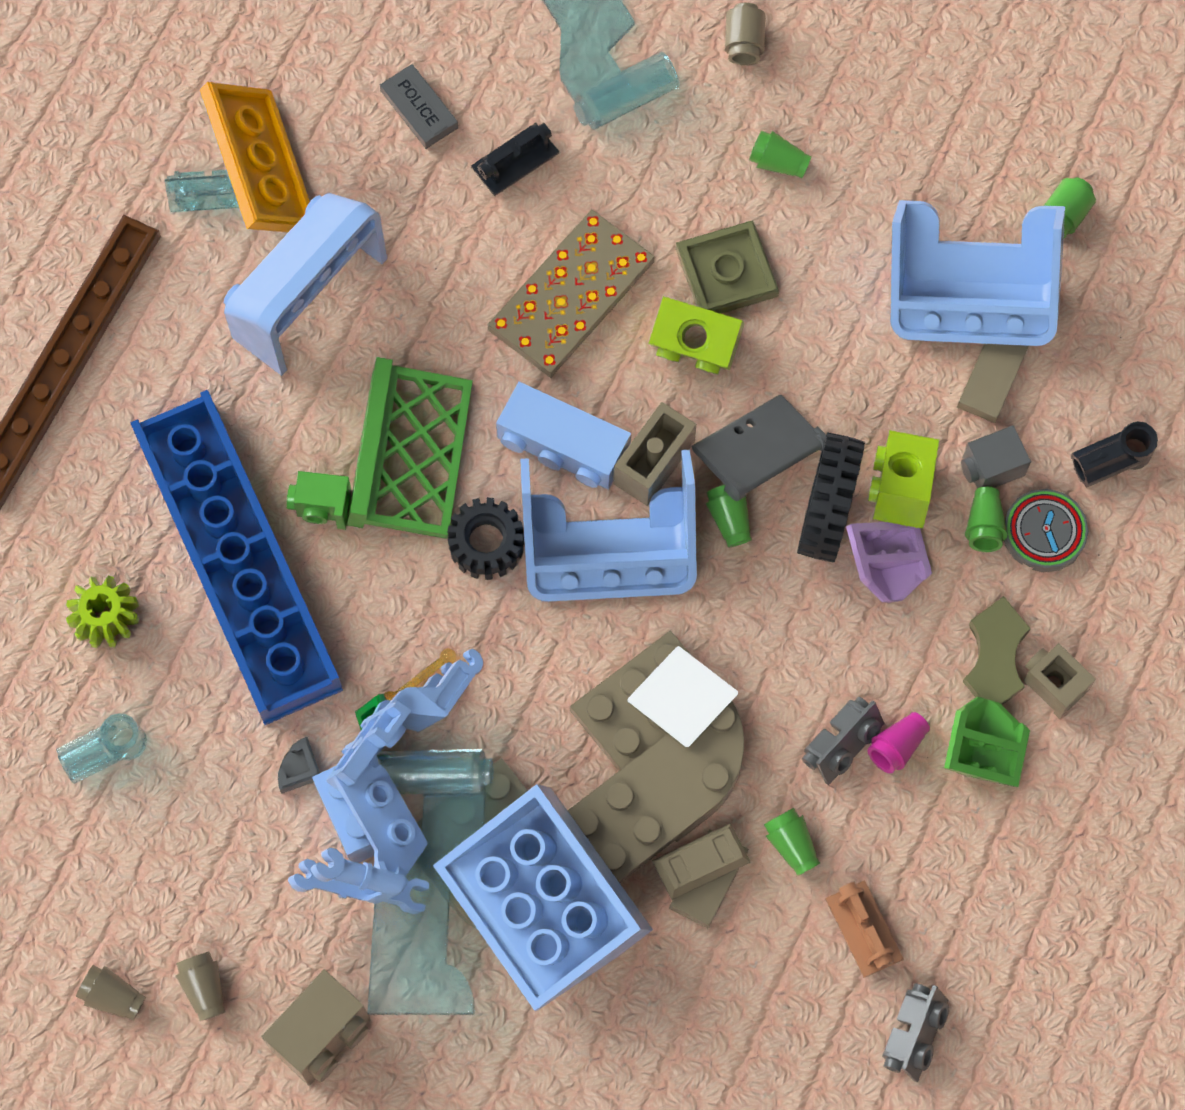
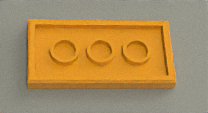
(256, 156)

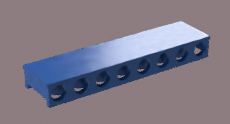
(237, 559)

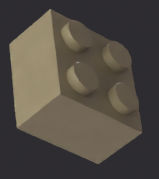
(317, 1028)

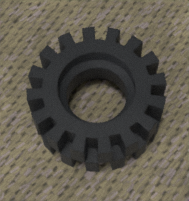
(485, 514)

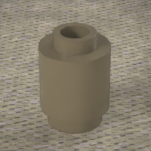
(745, 34)

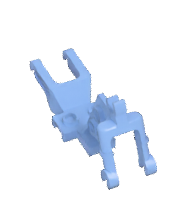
(378, 802)

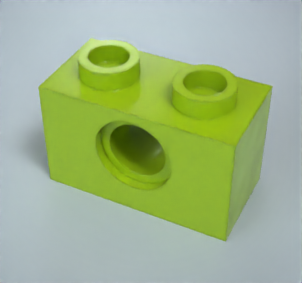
(677, 317)
(905, 479)

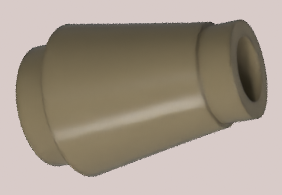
(202, 985)
(110, 993)

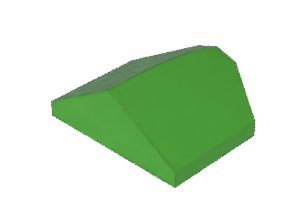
(987, 743)

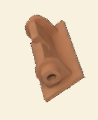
(864, 928)

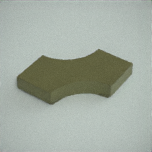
(997, 636)

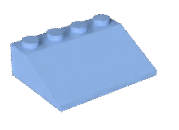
(542, 896)

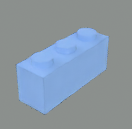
(562, 436)

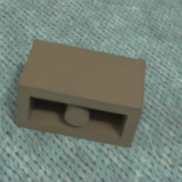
(654, 453)

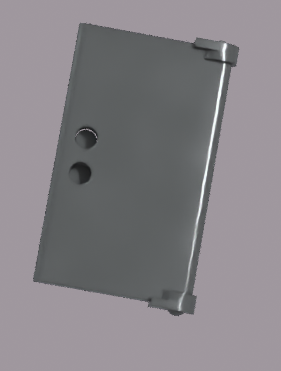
(752, 455)

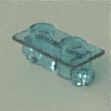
(199, 192)

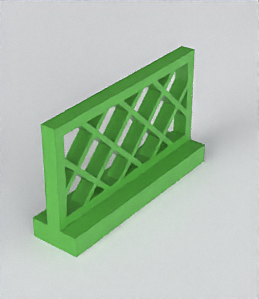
(374, 441)

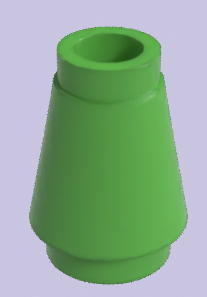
(778, 155)
(729, 516)
(986, 521)
(792, 840)

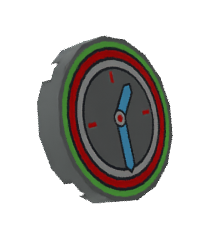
(1045, 530)

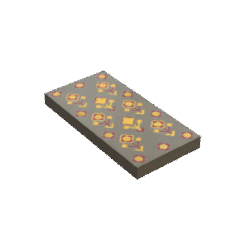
(571, 293)

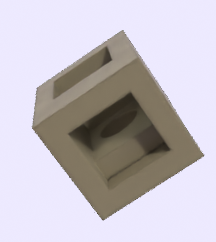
(1073, 676)

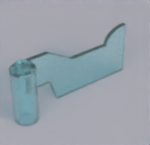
(590, 72)
(411, 949)

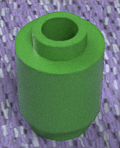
(1078, 201)

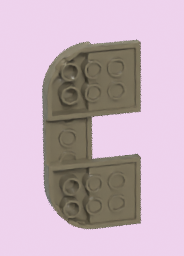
(659, 782)

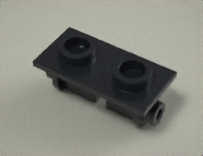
(516, 158)

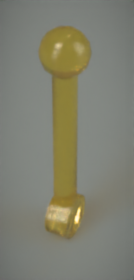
(446, 656)

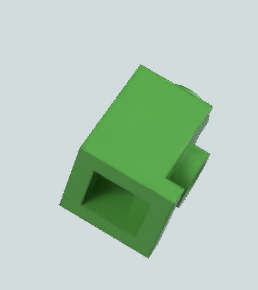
(320, 498)

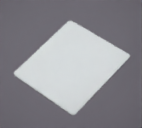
(682, 696)

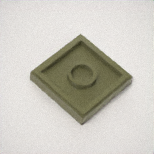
(727, 268)

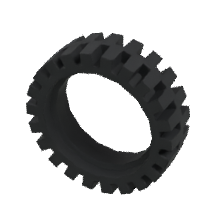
(831, 497)

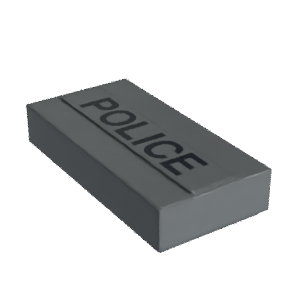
(419, 106)

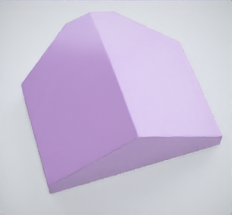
(889, 558)

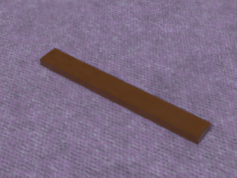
(71, 346)

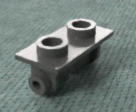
(856, 726)
(913, 1050)

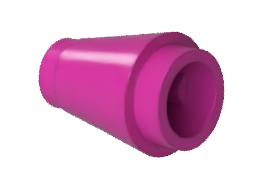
(897, 743)

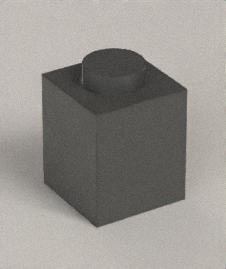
(995, 459)

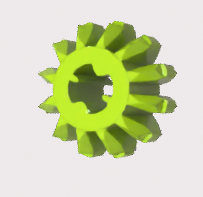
(95, 600)

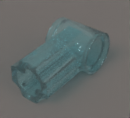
(97, 748)

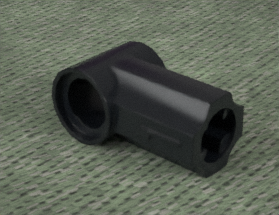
(1113, 455)

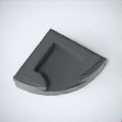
(297, 767)

